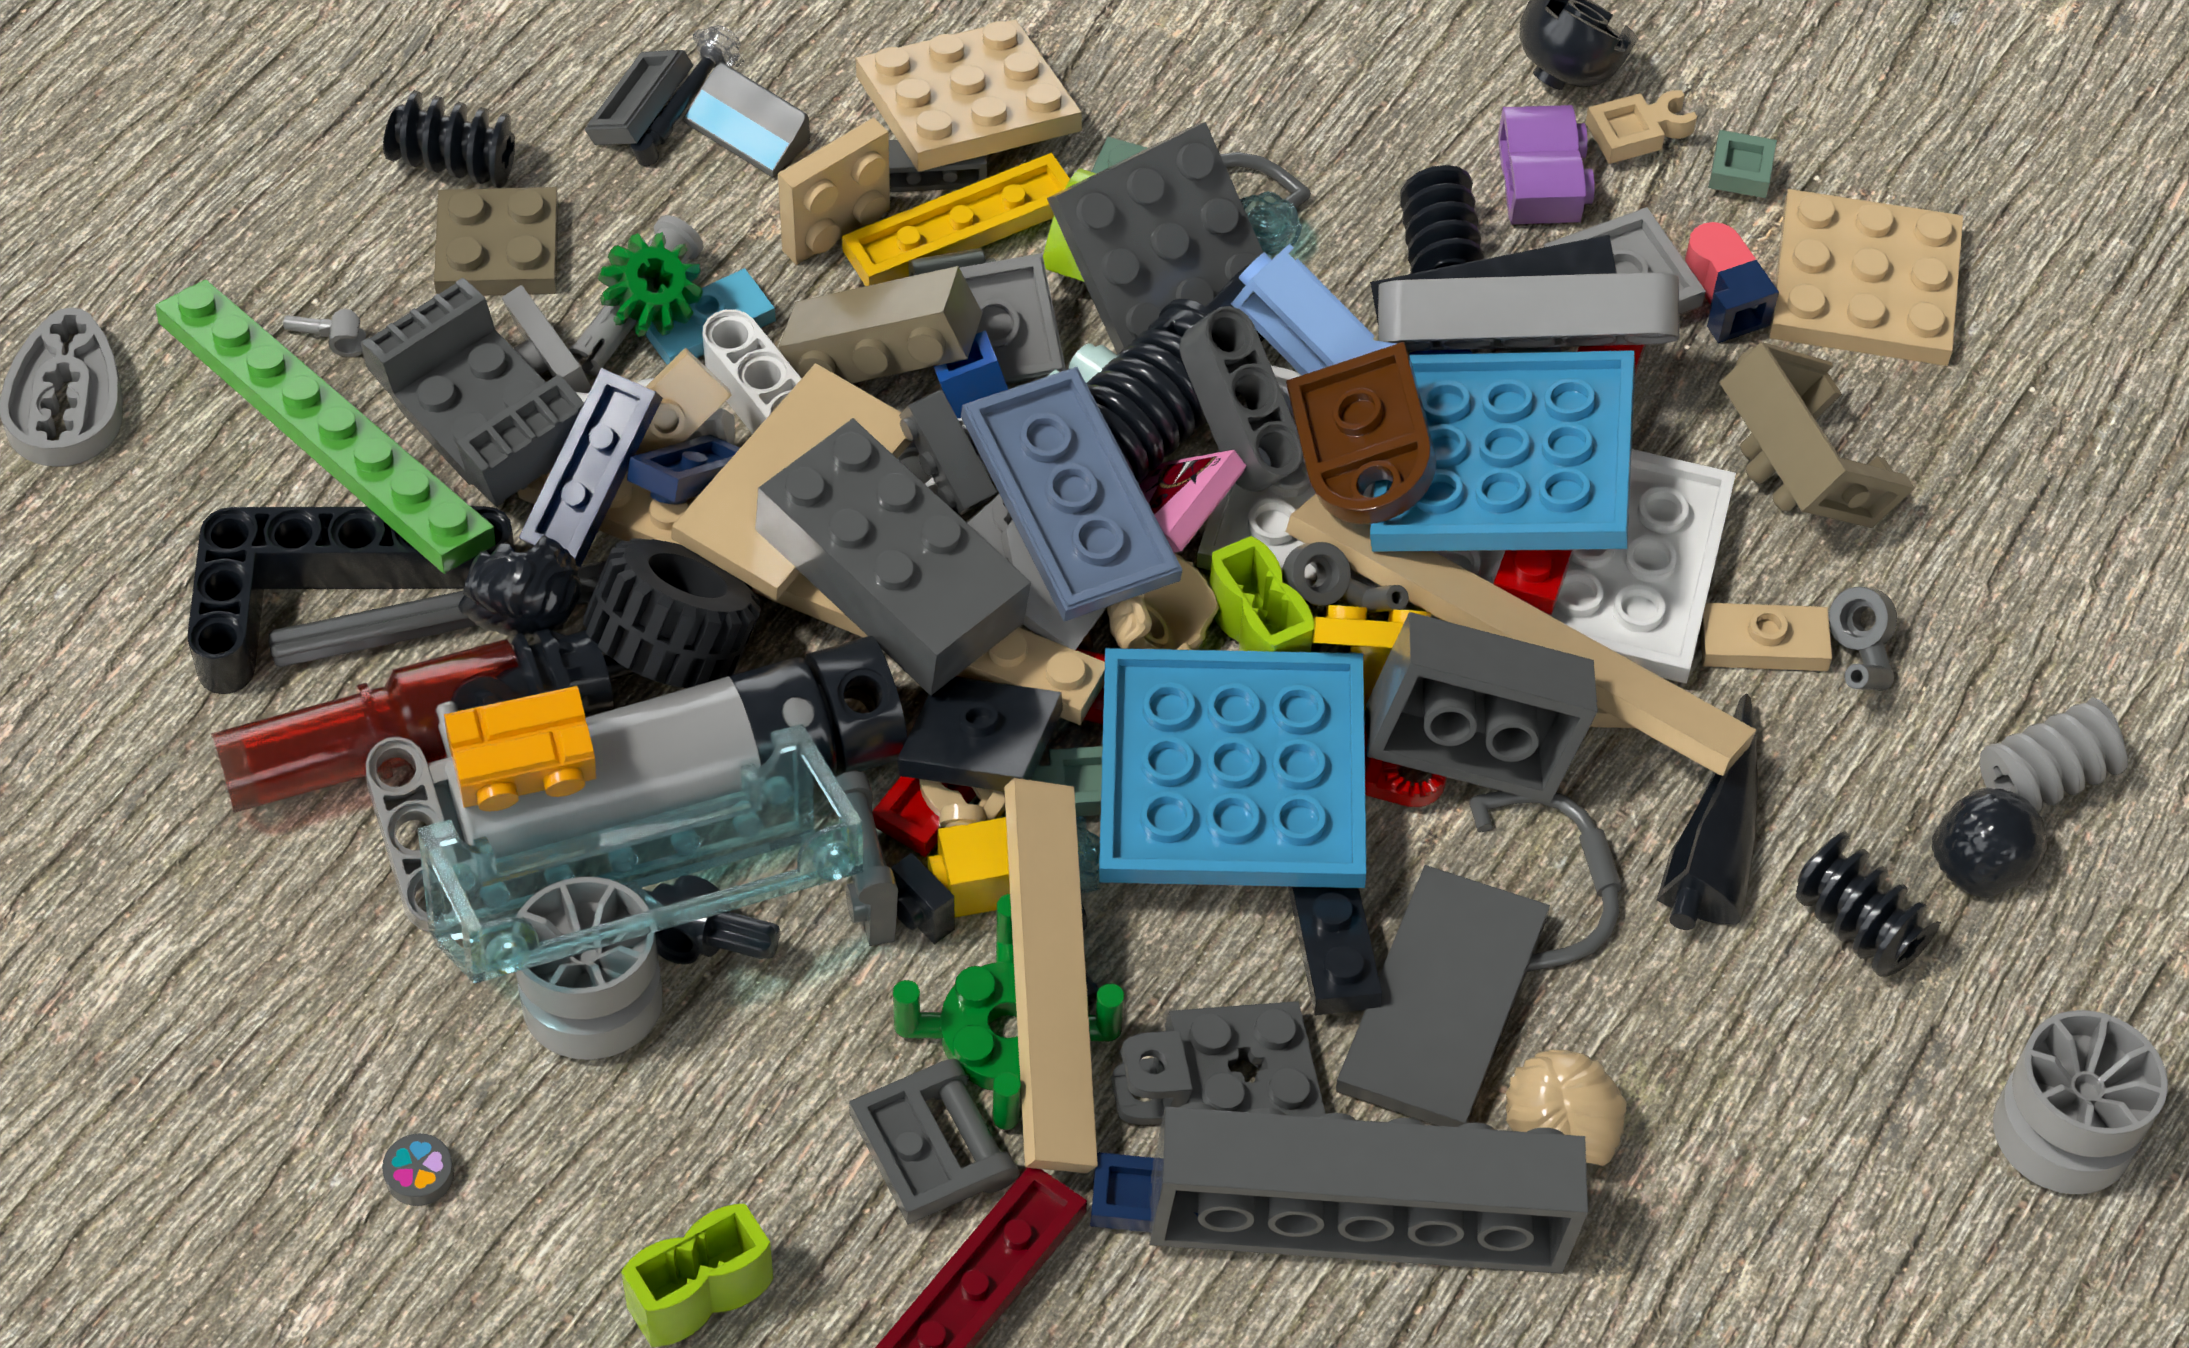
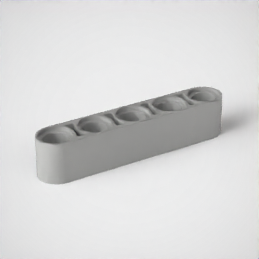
(1530, 311)

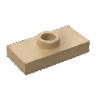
(689, 399)
(1765, 637)

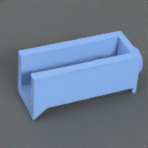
(1301, 314)

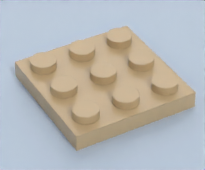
(968, 94)
(1867, 277)

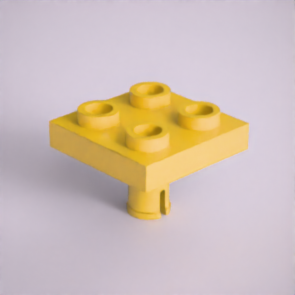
(1373, 638)

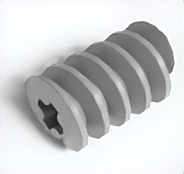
(2057, 755)

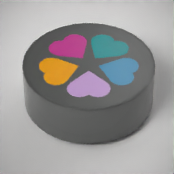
(418, 1169)

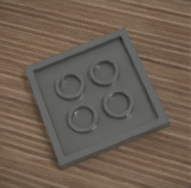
(1156, 231)

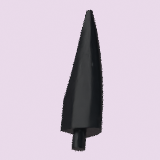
(1714, 854)

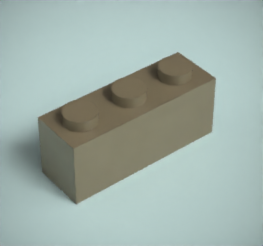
(884, 327)

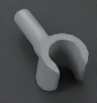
(343, 331)

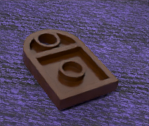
(1363, 427)

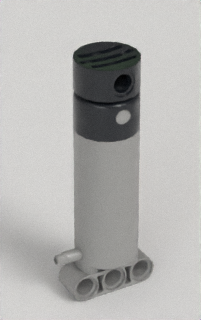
(658, 755)

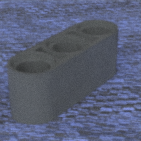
(1247, 370)

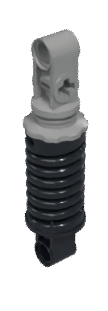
(1141, 397)

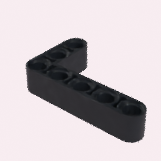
(295, 549)

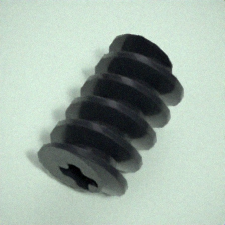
(450, 140)
(1440, 219)
(1862, 908)

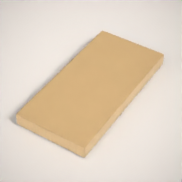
(723, 515)

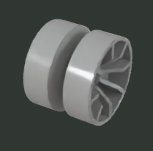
(598, 998)
(2079, 1102)

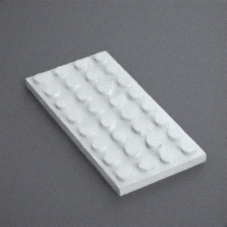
(1632, 599)

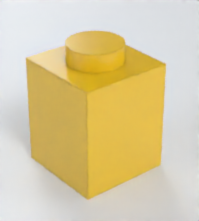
(973, 865)

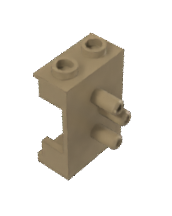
(1779, 401)

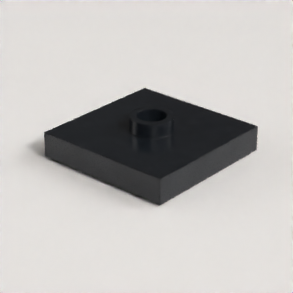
(980, 734)

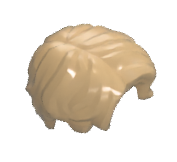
(1166, 617)
(1569, 1095)

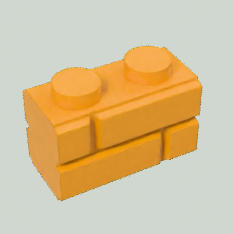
(521, 749)

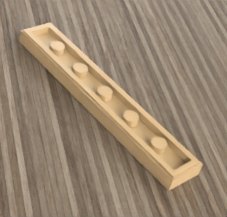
(1050, 977)

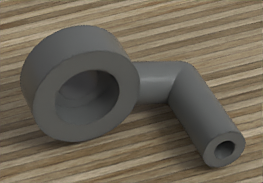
(1335, 582)
(1848, 631)

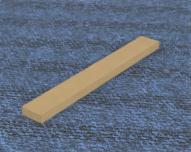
(1470, 601)

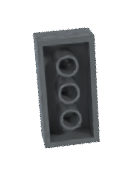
(892, 555)

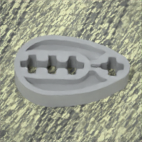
(93, 393)

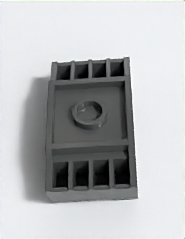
(473, 392)

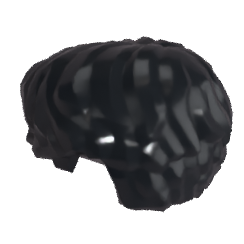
(523, 589)

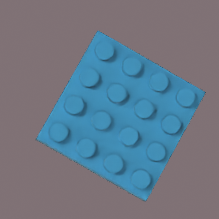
(1524, 453)
(1233, 768)

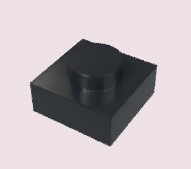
(923, 900)

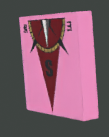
(1188, 491)

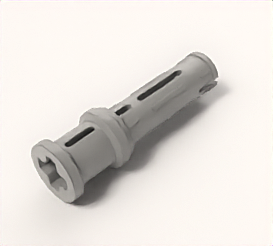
(602, 334)

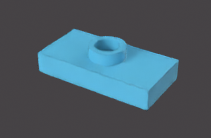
(729, 293)

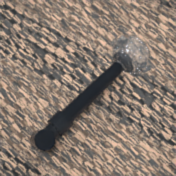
(713, 46)

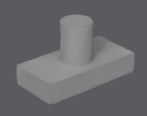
(543, 346)

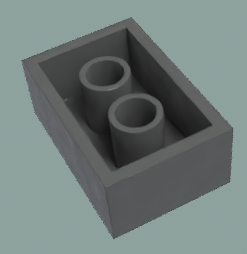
(1480, 707)

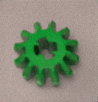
(630, 289)

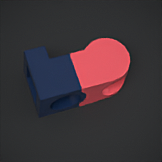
(1733, 280)

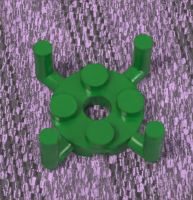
(971, 1007)

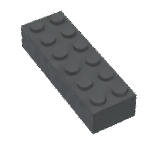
(1367, 1189)

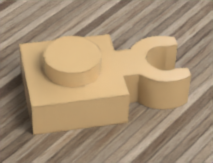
(1634, 128)

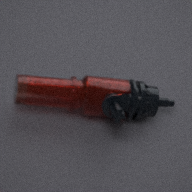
(333, 739)

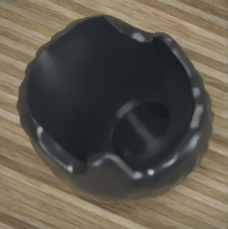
(1990, 842)

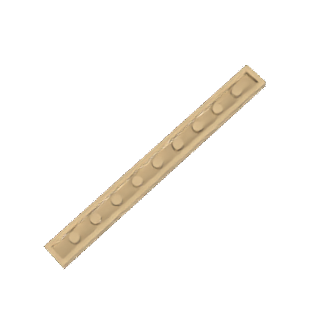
(1016, 660)

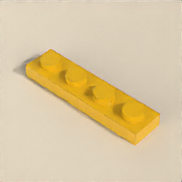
(956, 220)

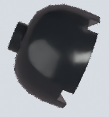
(1573, 42)

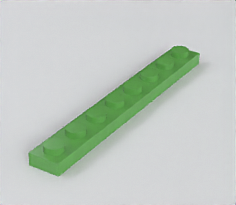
(326, 426)

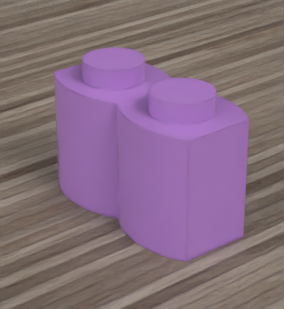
(1544, 165)

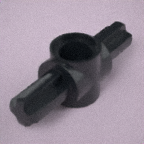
(707, 935)

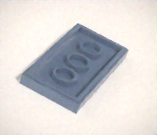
(1071, 493)

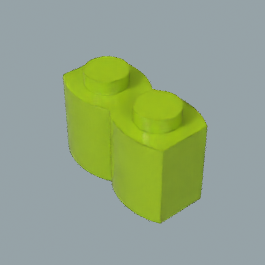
(1256, 603)
(687, 1278)

